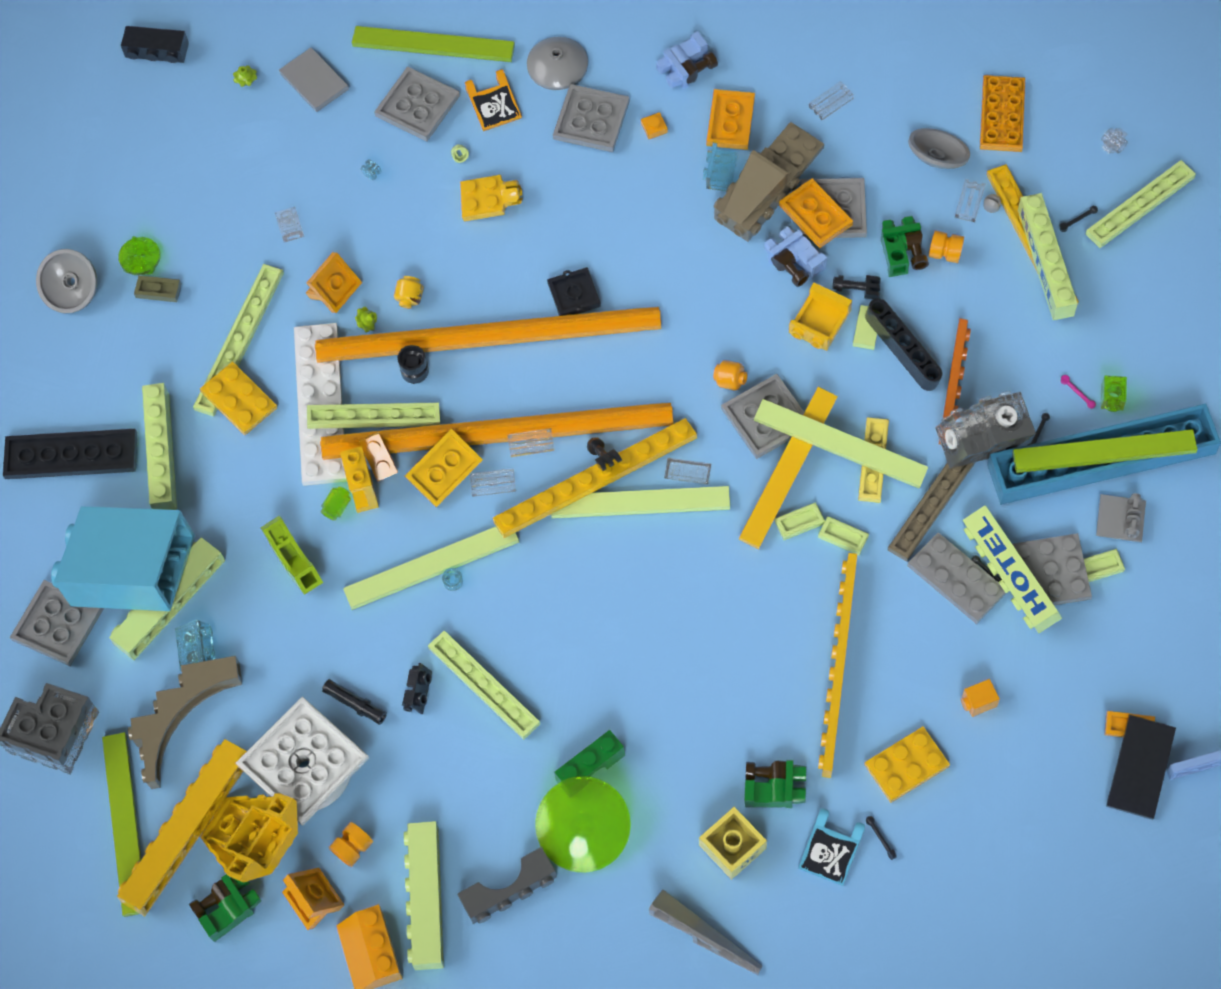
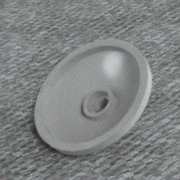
(557, 71)
(938, 148)
(55, 277)

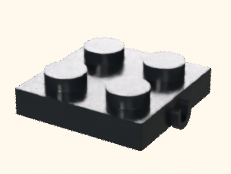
(573, 292)

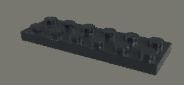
(70, 453)

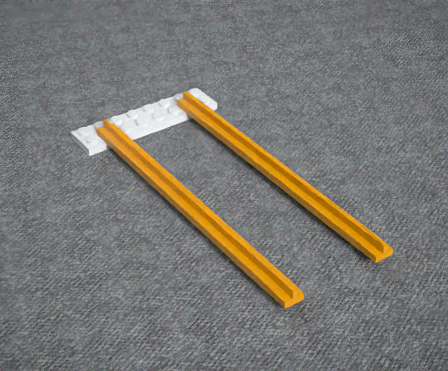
(319, 383)

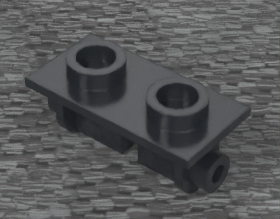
(419, 679)

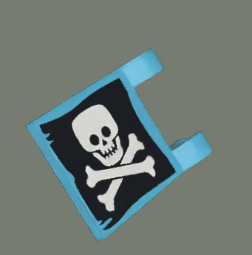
(829, 852)

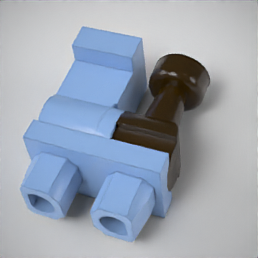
(681, 61)
(792, 250)

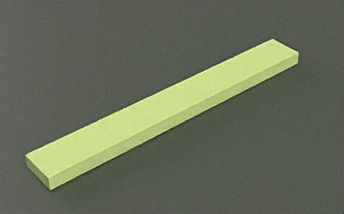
(243, 328)
(841, 443)
(648, 502)
(427, 567)

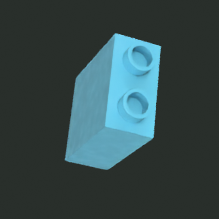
(123, 558)

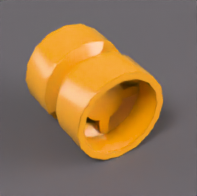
(946, 246)
(351, 844)

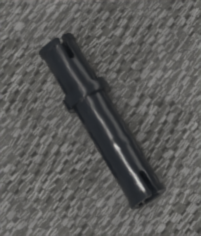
(361, 706)

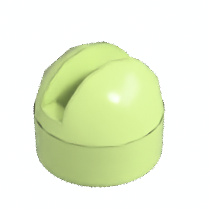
(464, 151)

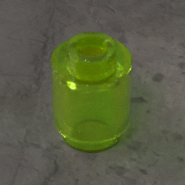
(335, 503)

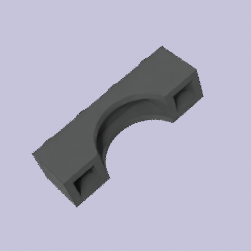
(482, 902)

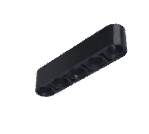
(907, 353)

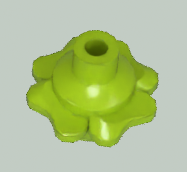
(245, 76)
(366, 319)

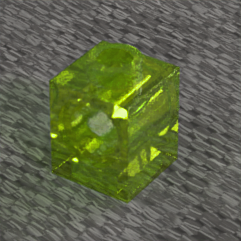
(1115, 385)

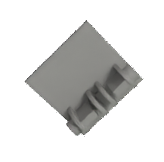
(1121, 517)

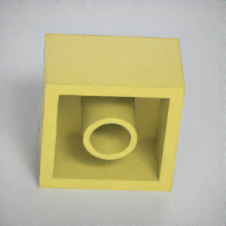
(732, 843)

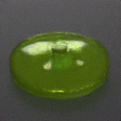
(583, 824)

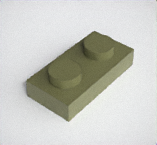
(157, 288)

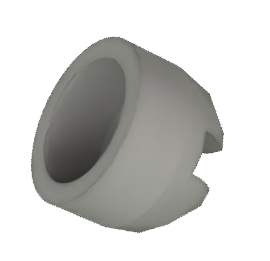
(992, 203)

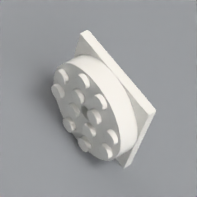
(300, 737)

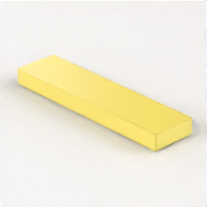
(871, 480)

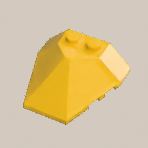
(252, 834)

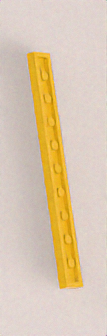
(593, 478)
(836, 673)

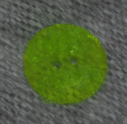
(141, 247)

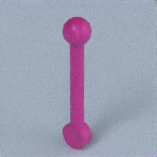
(1065, 380)

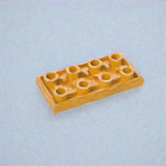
(1002, 113)

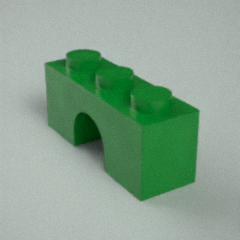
(599, 754)

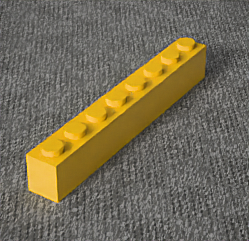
(183, 829)

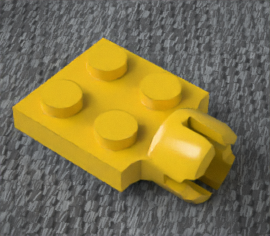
(488, 197)

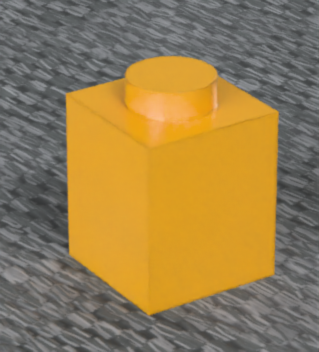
(980, 698)

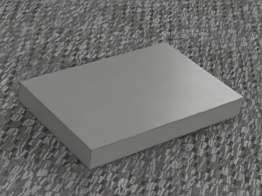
(313, 79)

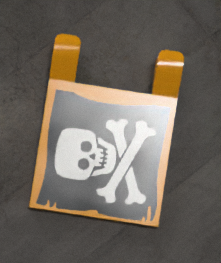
(494, 105)

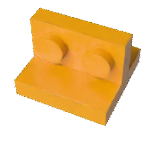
(333, 283)
(311, 896)

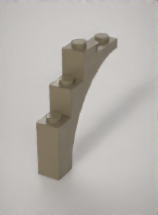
(196, 683)

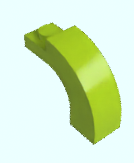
(291, 556)

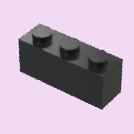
(154, 44)

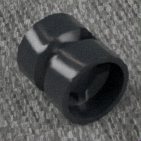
(413, 364)

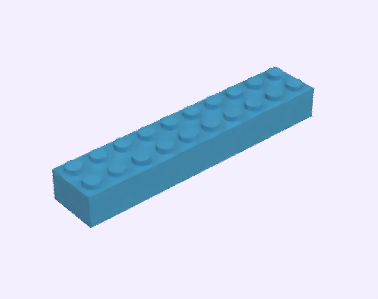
(1024, 485)

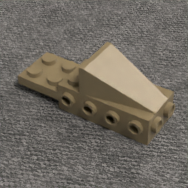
(766, 181)

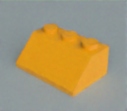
(368, 949)

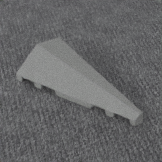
(677, 915)

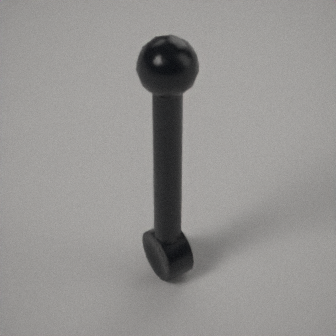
(1064, 226)
(1045, 417)
(976, 559)
(871, 821)

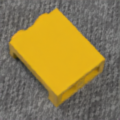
(820, 317)
(359, 479)

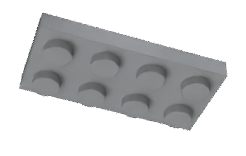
(957, 578)

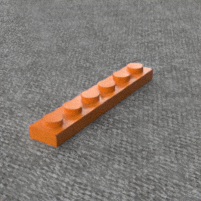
(957, 370)

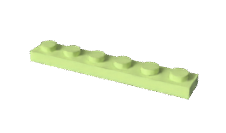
(1140, 204)
(372, 415)
(484, 685)

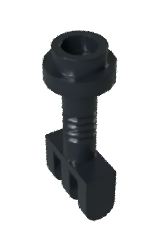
(870, 286)
(596, 447)

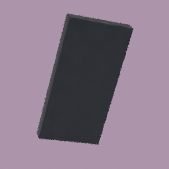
(1141, 767)

